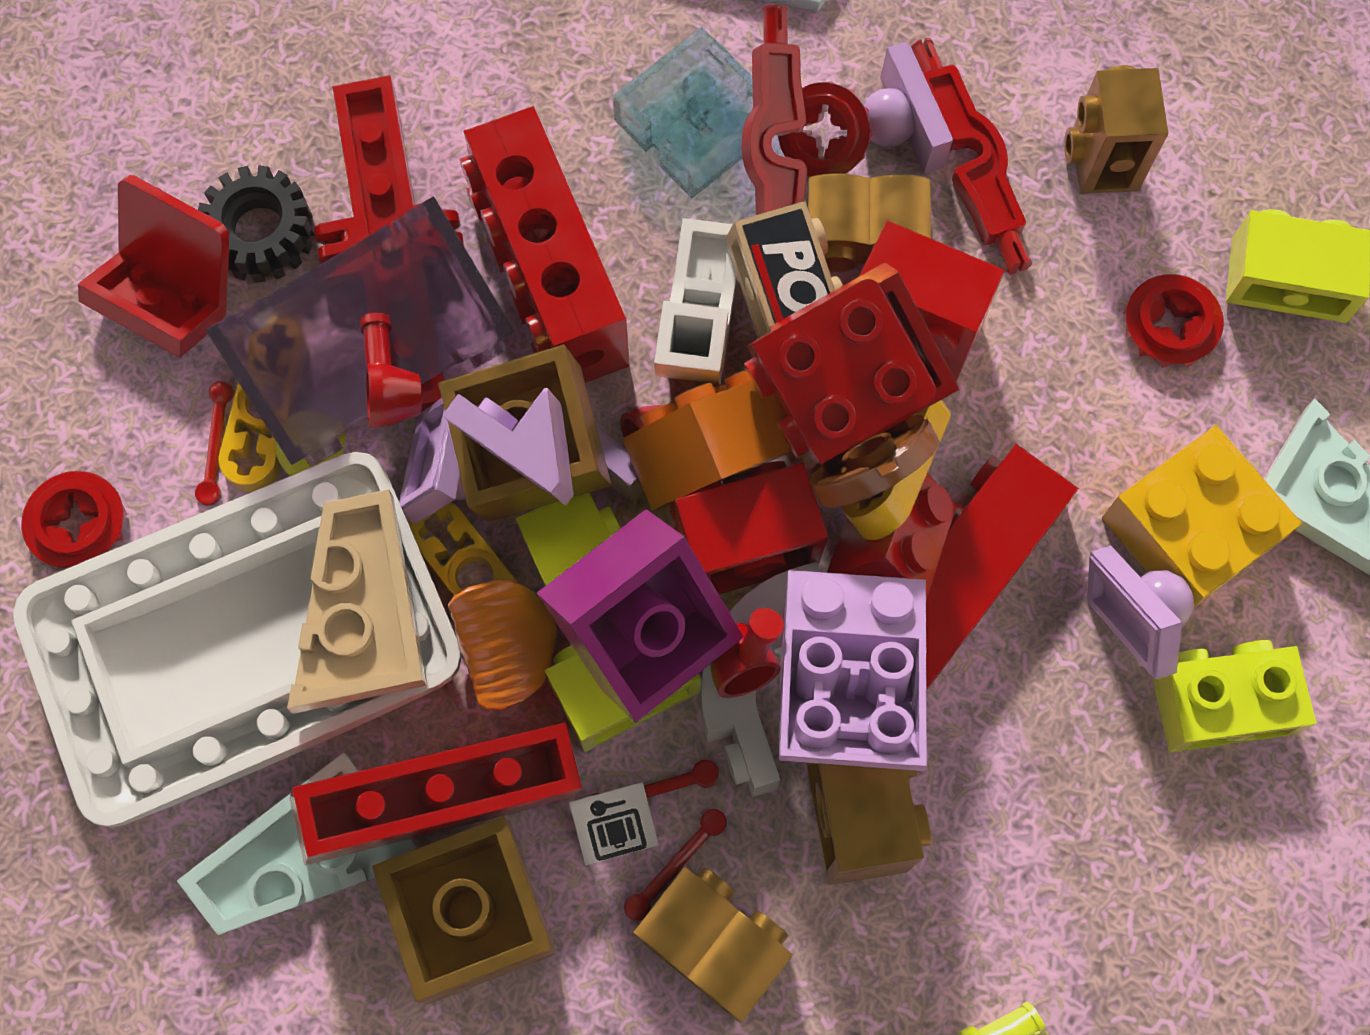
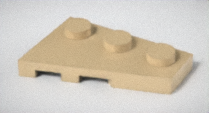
(360, 609)

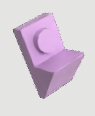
(533, 448)

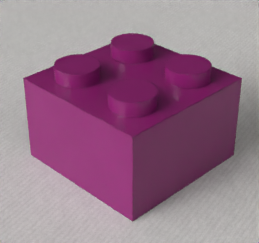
(641, 614)

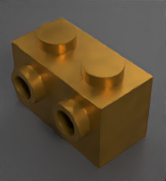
(1117, 130)

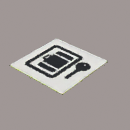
(613, 823)

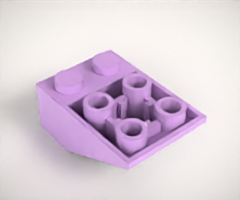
(853, 671)

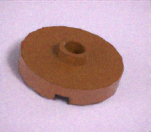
(874, 463)

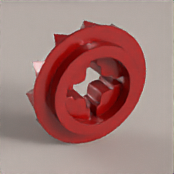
(845, 112)
(1183, 298)
(53, 504)

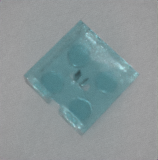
(712, 91)

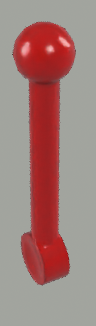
(208, 491)
(704, 774)
(712, 824)

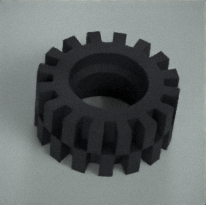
(262, 192)

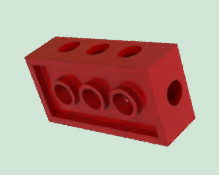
(543, 243)

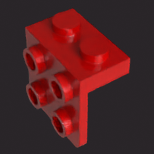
(167, 269)
(840, 372)

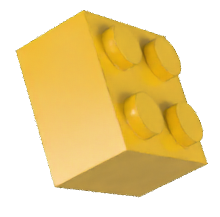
(1201, 515)

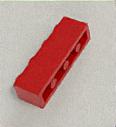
(988, 546)
(434, 793)

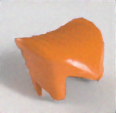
(504, 641)

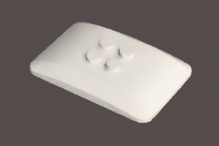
(182, 647)

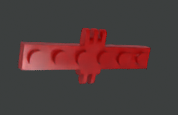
(375, 176)

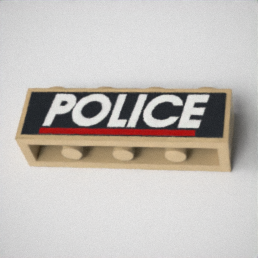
(780, 266)

